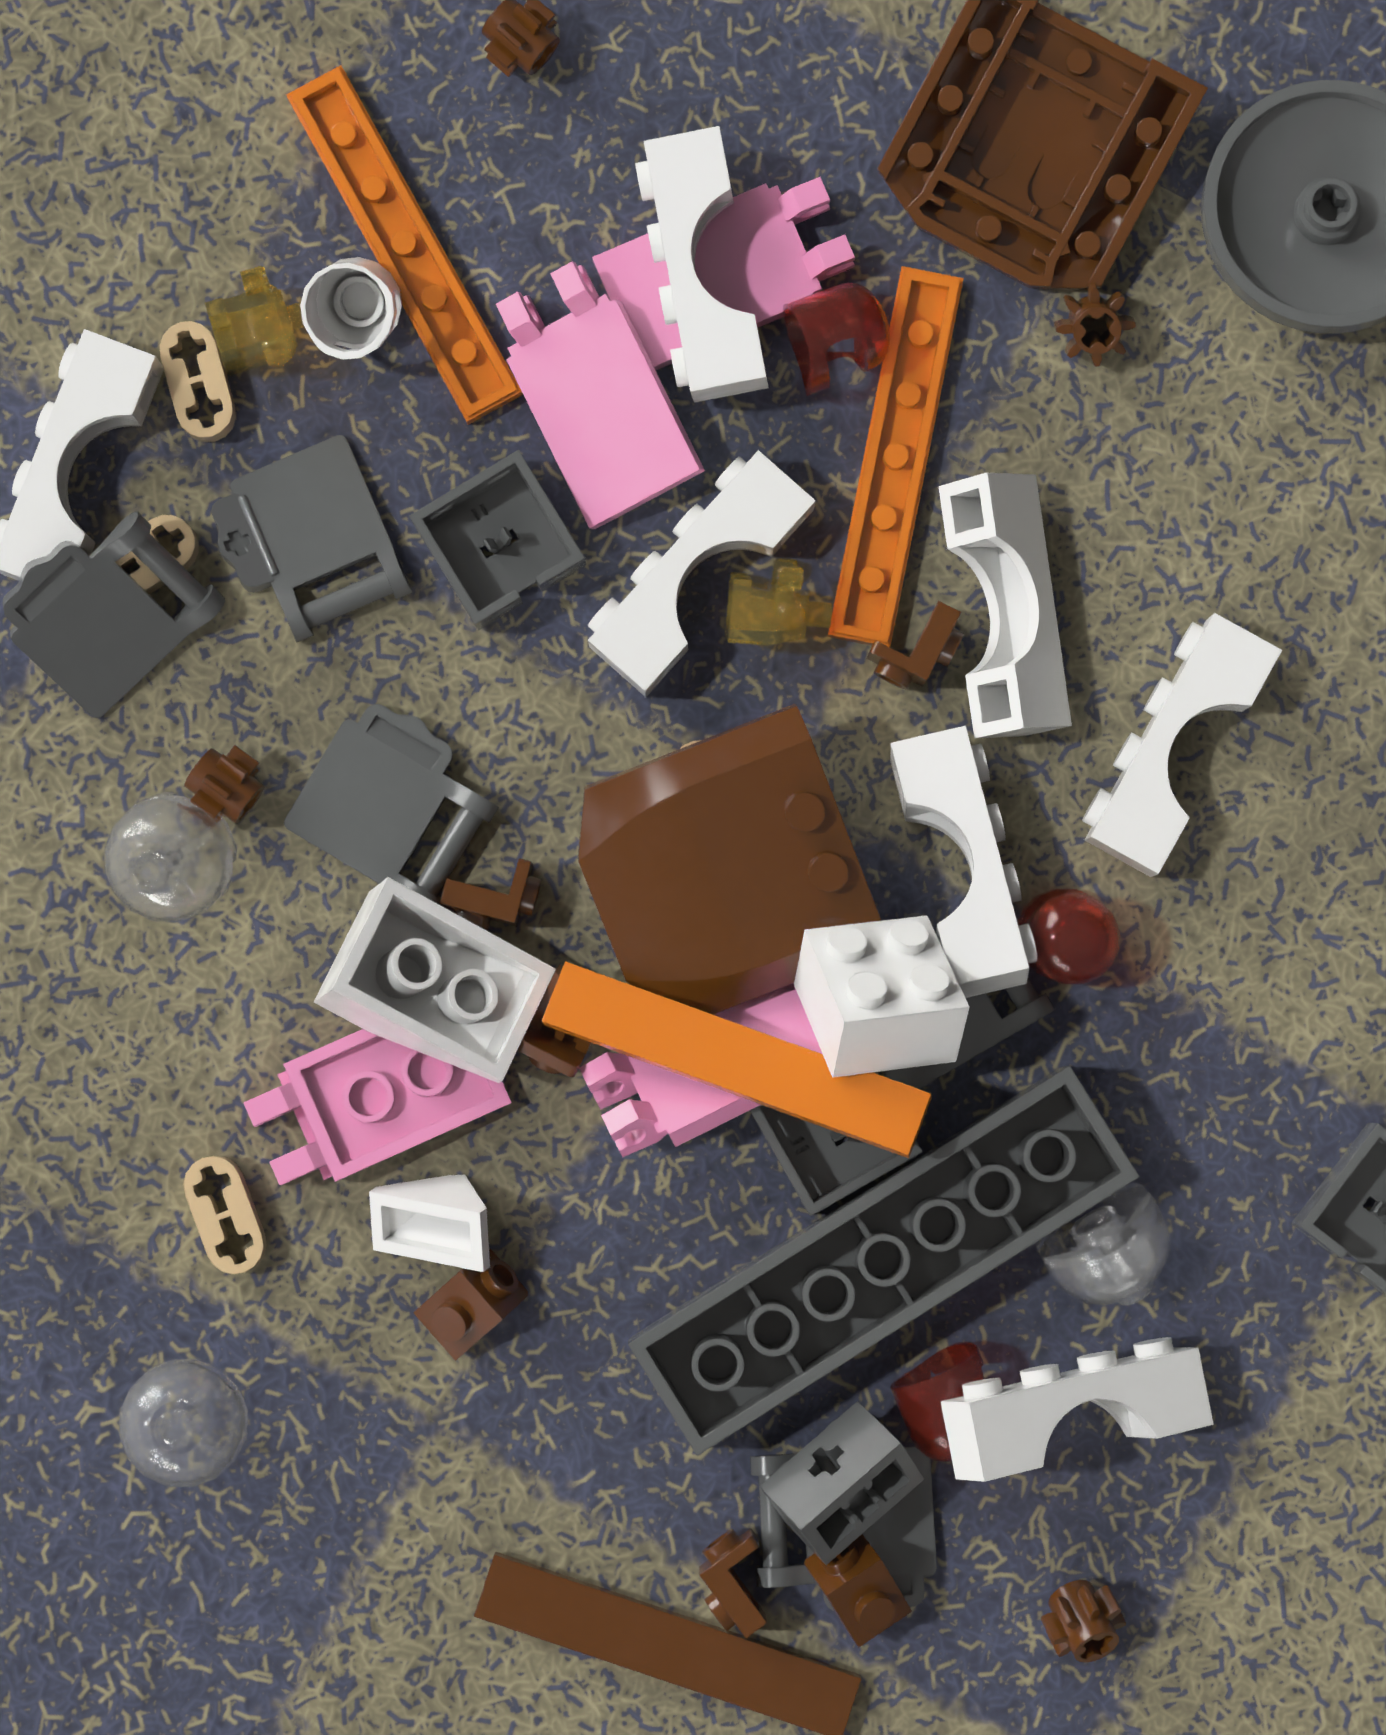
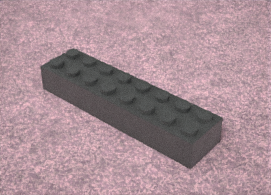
(882, 1259)

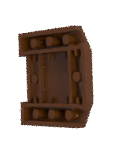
(1036, 143)
(721, 863)

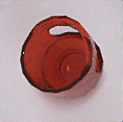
(829, 318)
(1072, 936)
(921, 1396)

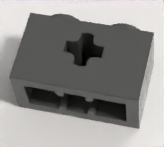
(842, 1482)

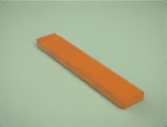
(404, 244)
(895, 457)
(735, 1059)

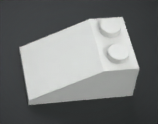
(434, 982)

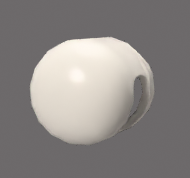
(365, 293)

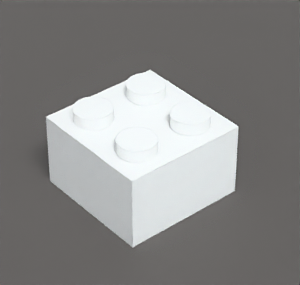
(880, 996)

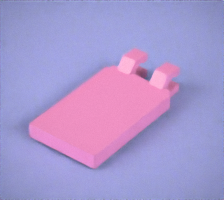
(743, 260)
(597, 400)
(368, 1103)
(677, 1103)

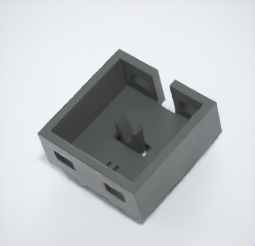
(482, 515)
(817, 1166)
(1336, 1212)

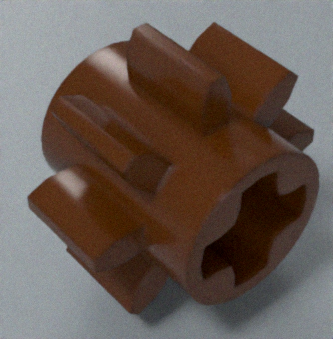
(520, 36)
(1096, 307)
(225, 784)
(1083, 1621)

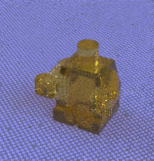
(255, 325)
(772, 610)

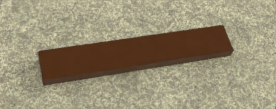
(667, 1645)

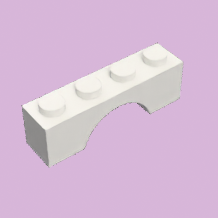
(689, 188)
(102, 390)
(752, 512)
(1000, 534)
(942, 788)
(1141, 815)
(1008, 1427)

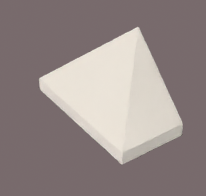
(432, 1221)

